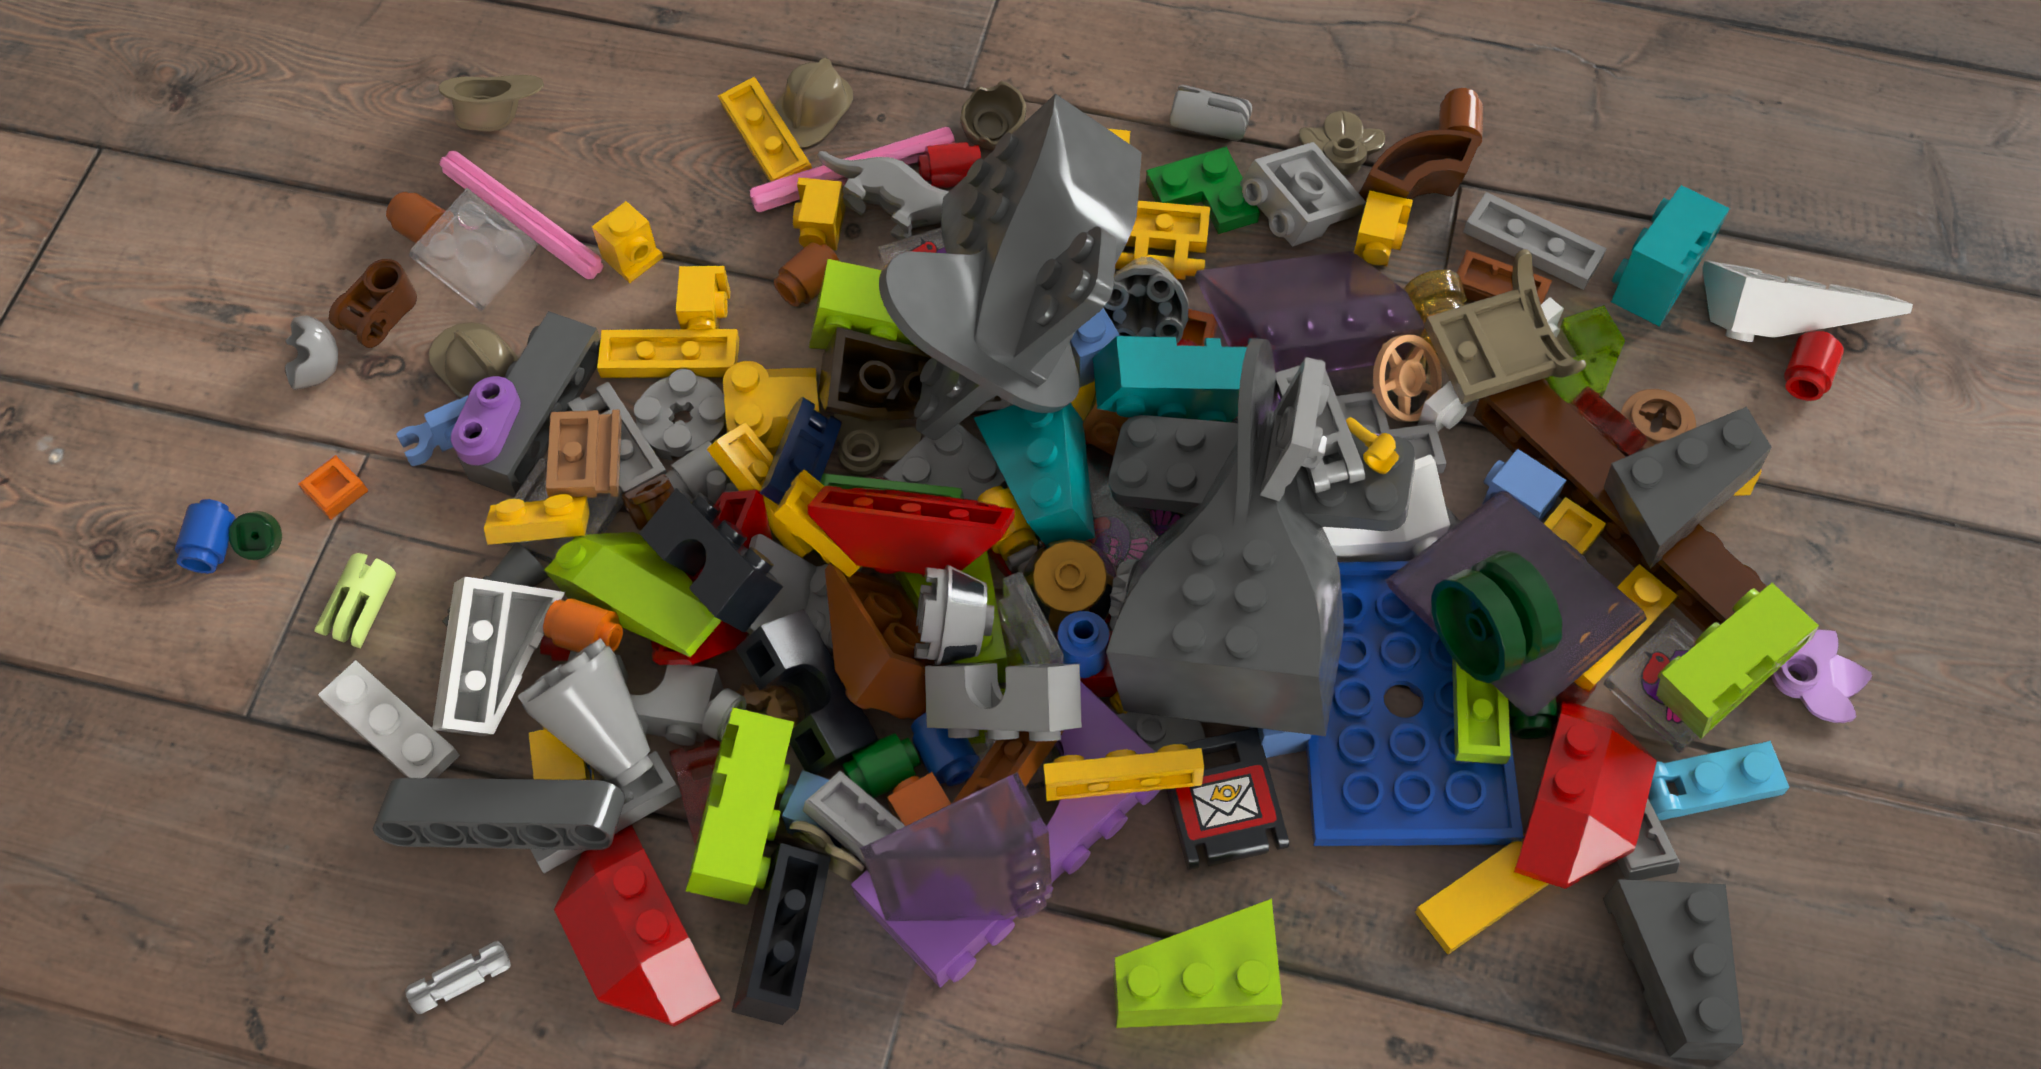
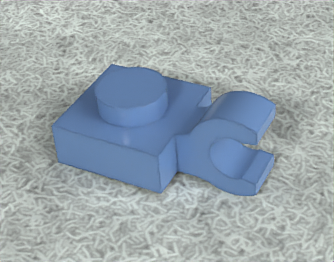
(431, 433)

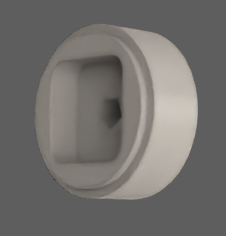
(718, 712)

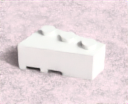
(486, 651)

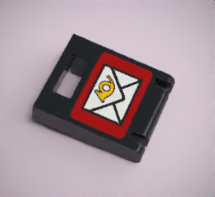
(1231, 805)

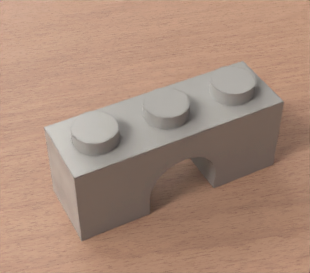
(1035, 700)
(677, 703)

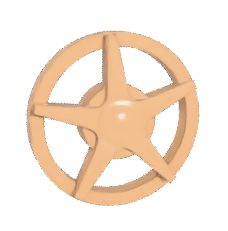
(1406, 376)

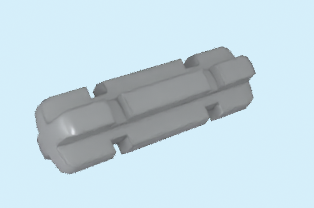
(457, 977)

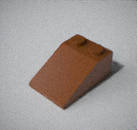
(875, 643)

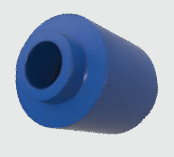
(204, 536)
(1084, 641)
(946, 757)

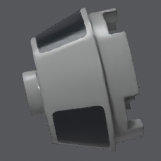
(952, 616)

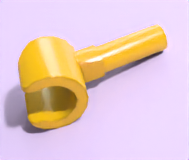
(1380, 452)

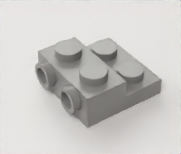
(1300, 193)

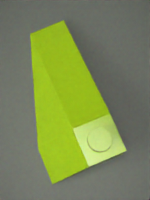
(637, 584)

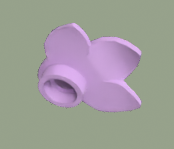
(1825, 677)

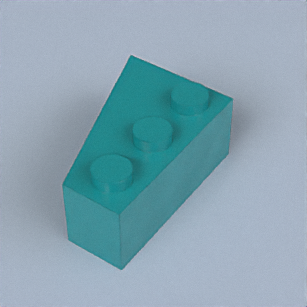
(1667, 254)
(1168, 380)
(1044, 468)

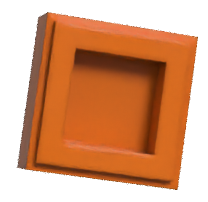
(333, 487)

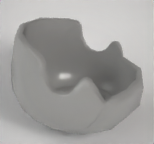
(316, 353)

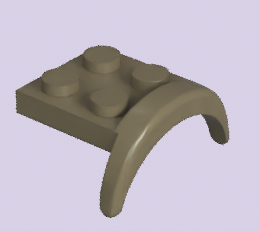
(1499, 340)

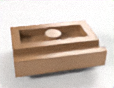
(584, 453)

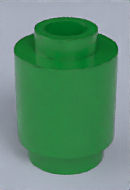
(882, 765)

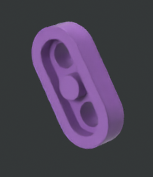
(488, 416)

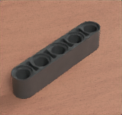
(500, 813)

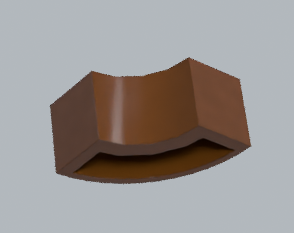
(1423, 164)

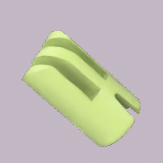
(356, 600)

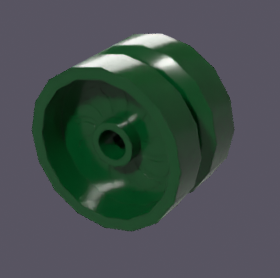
(1496, 616)

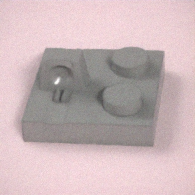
(1294, 433)

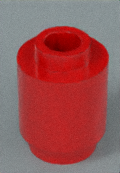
(947, 163)
(1813, 365)

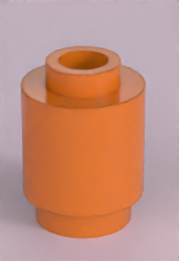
(578, 624)

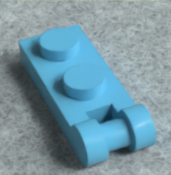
(1717, 780)

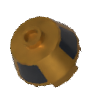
(1070, 579)

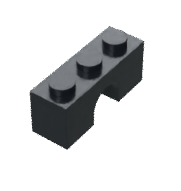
(734, 578)
(795, 657)

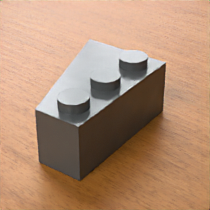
(1683, 479)
(1684, 961)

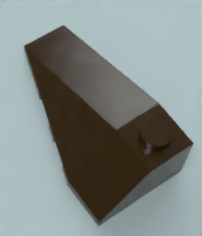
(876, 378)

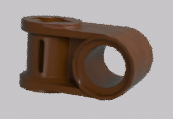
(375, 302)
(647, 499)

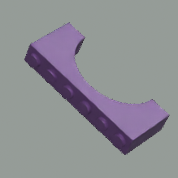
(949, 947)

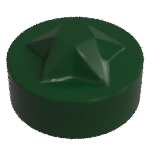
(255, 535)

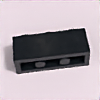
(781, 935)

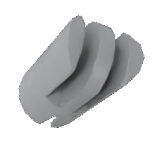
(1210, 113)

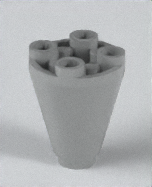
(1147, 301)
(592, 713)

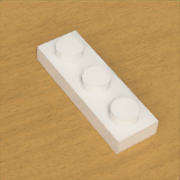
(388, 724)

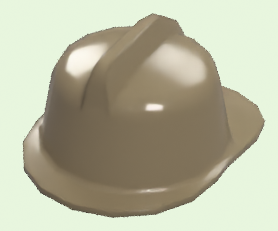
(489, 101)
(813, 101)
(469, 354)

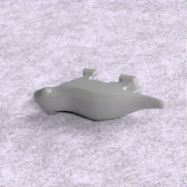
(891, 186)

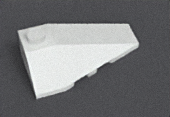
(1767, 306)
(1424, 524)

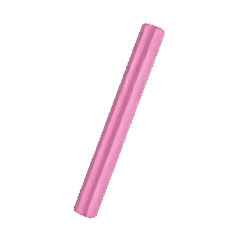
(786, 191)
(522, 215)

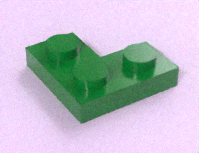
(1209, 179)

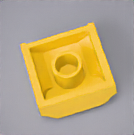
(766, 398)

